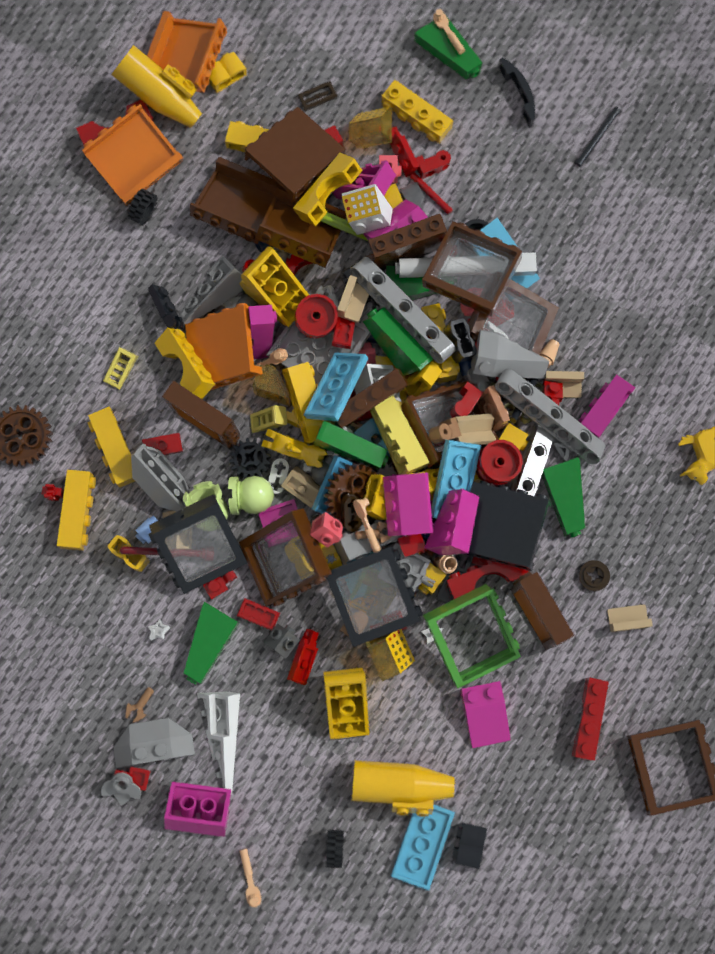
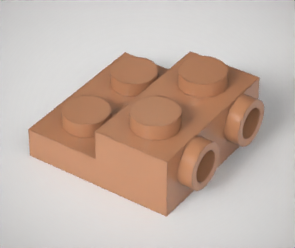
(492, 404)

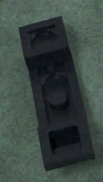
(510, 72)

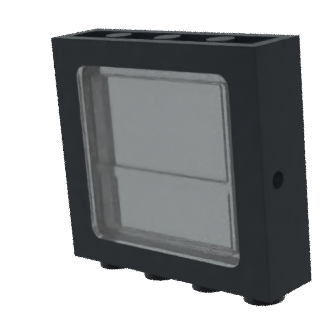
(197, 544)
(374, 596)

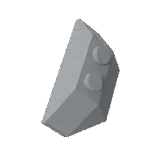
(158, 478)
(152, 742)

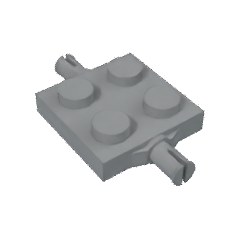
(416, 569)

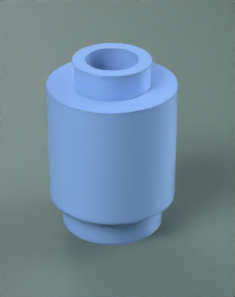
(144, 529)

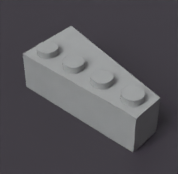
(352, 548)

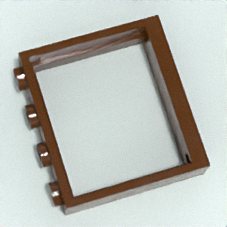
(201, 415)
(541, 610)
(642, 772)

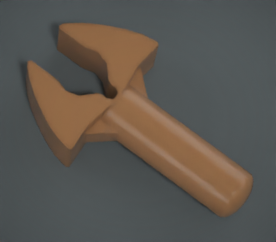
(380, 526)
(140, 704)

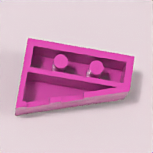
(380, 174)
(262, 324)
(607, 405)
(454, 524)

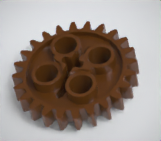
(26, 452)
(344, 484)

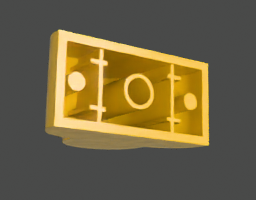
(273, 284)
(346, 703)

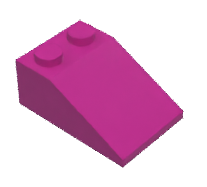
(485, 714)

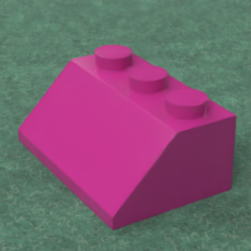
(402, 215)
(408, 504)
(197, 809)

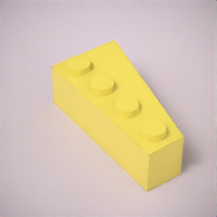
(398, 437)

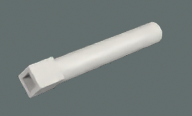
(418, 266)

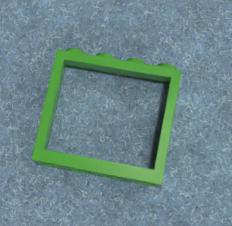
(487, 665)

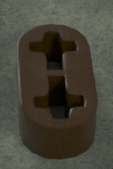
(348, 512)

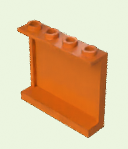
(188, 47)
(132, 154)
(224, 345)

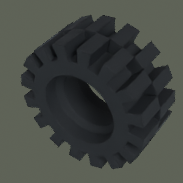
(142, 206)
(334, 848)

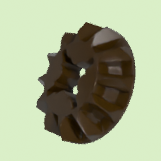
(602, 571)

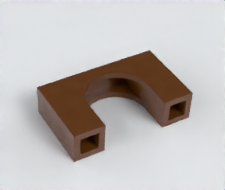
(372, 396)

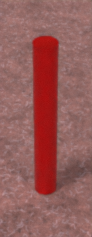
(432, 194)

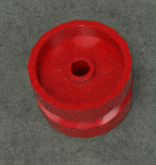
(312, 305)
(508, 464)

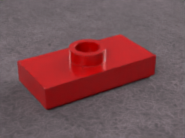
(343, 333)
(166, 444)
(258, 614)

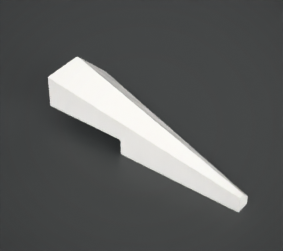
(222, 719)

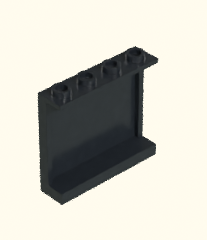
(507, 525)

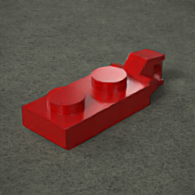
(405, 155)
(304, 658)

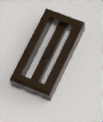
(319, 102)

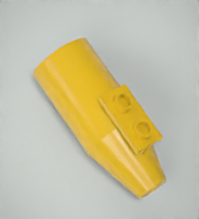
(161, 89)
(403, 785)

